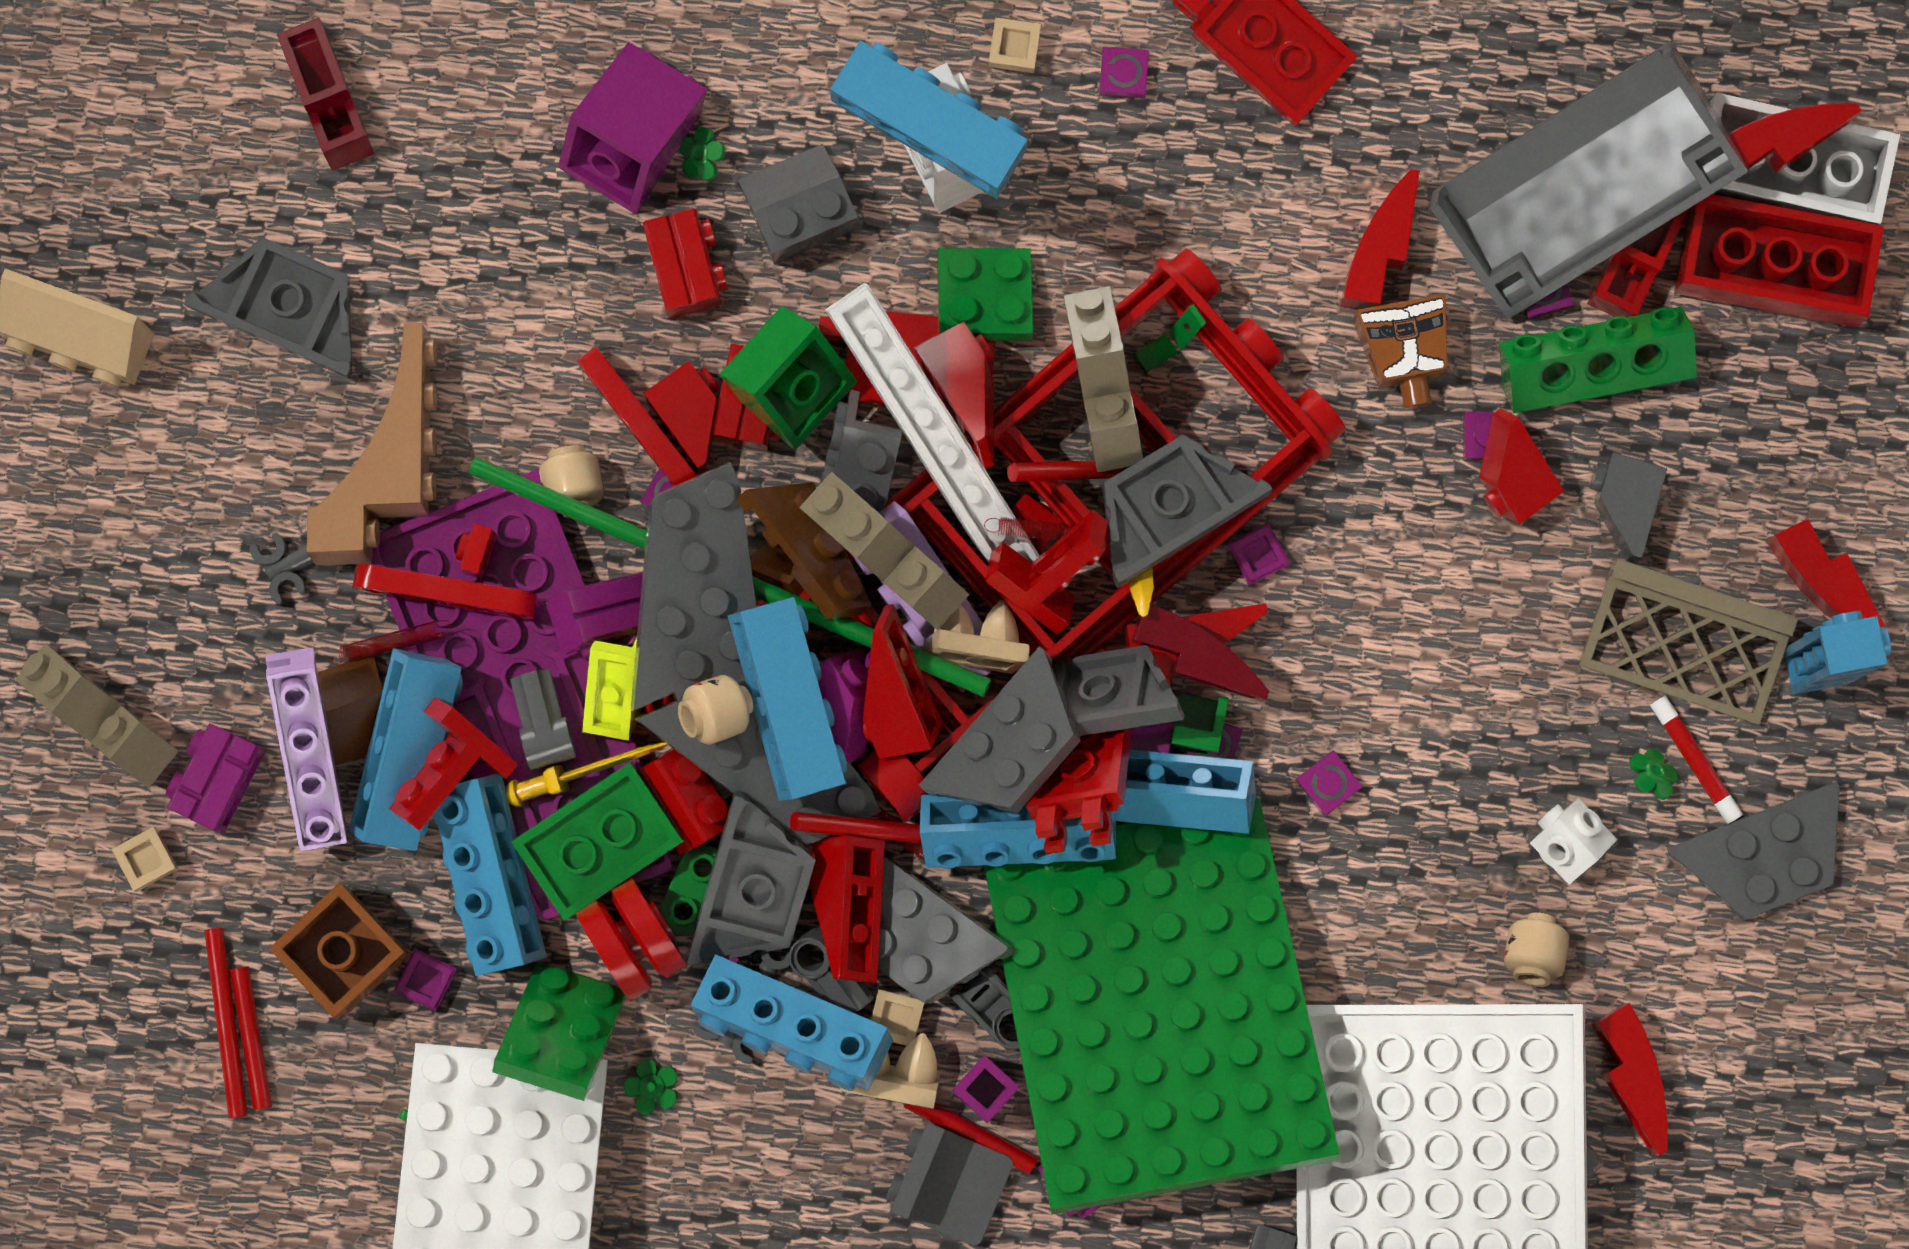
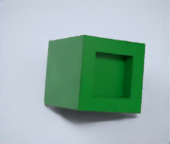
(1201, 727)

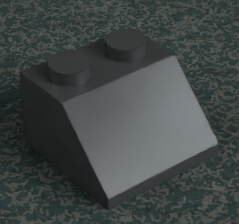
(799, 203)

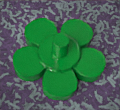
(701, 154)
(1653, 773)
(652, 1087)

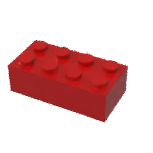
(1779, 260)

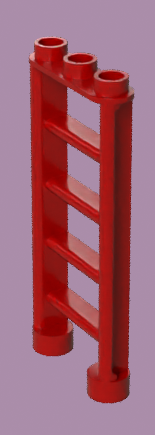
(1248, 357)

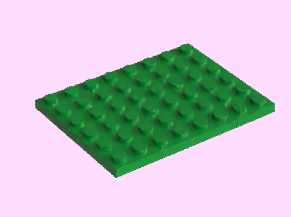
(1161, 1016)

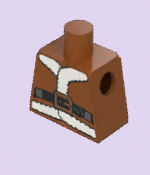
(1405, 345)

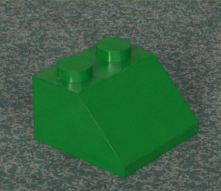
(789, 376)

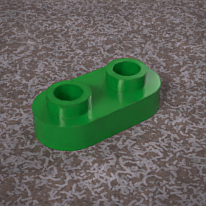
(687, 888)

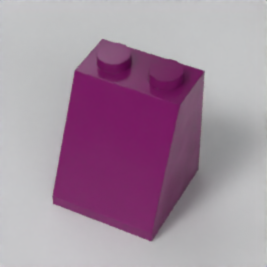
(630, 126)

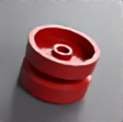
(636, 936)

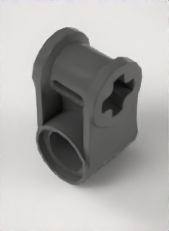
(990, 1007)

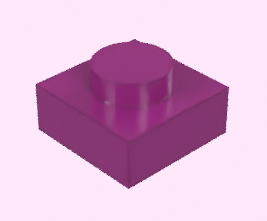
(1475, 434)

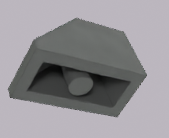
(1628, 500)

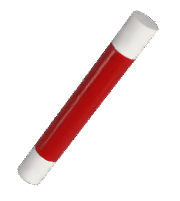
(1696, 759)

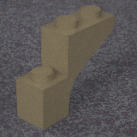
(1103, 379)
(884, 550)
(96, 715)

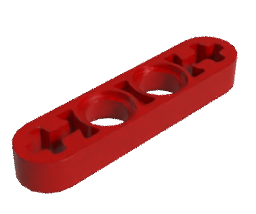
(635, 417)
(445, 591)

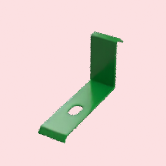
(1162, 348)

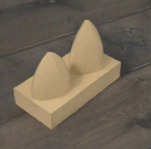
(993, 650)
(911, 1080)

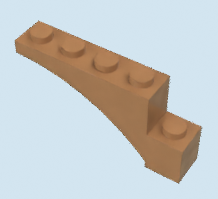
(391, 472)

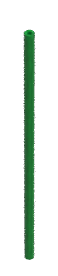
(763, 591)

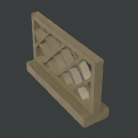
(1699, 601)

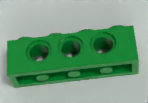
(1619, 368)

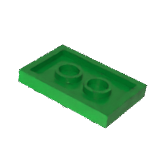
(597, 841)
(559, 1031)

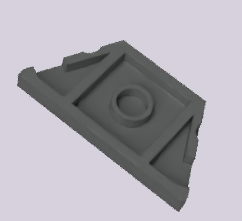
(284, 303)
(1171, 503)
(1116, 690)
(1010, 743)
(1768, 854)
(752, 887)
(929, 940)

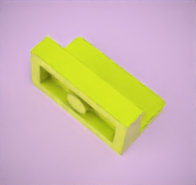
(610, 691)

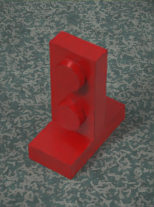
(1042, 584)
(447, 765)

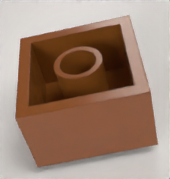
(339, 951)

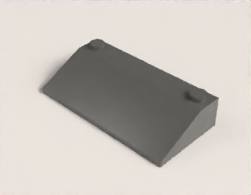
(1588, 181)

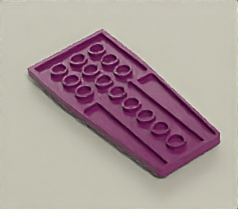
(494, 648)

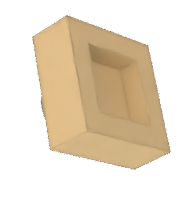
(1014, 45)
(145, 859)
(898, 1014)

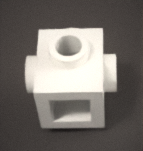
(1572, 839)

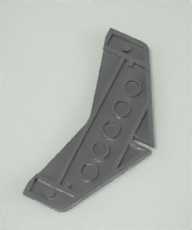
(690, 583)

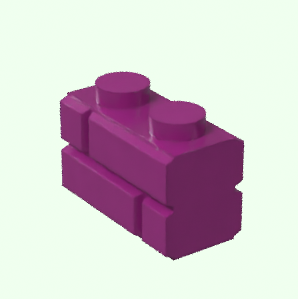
(597, 612)
(214, 778)

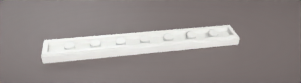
(925, 422)

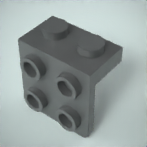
(862, 454)
(949, 1184)

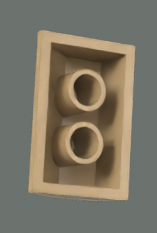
(72, 329)

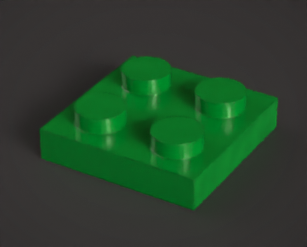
(986, 291)

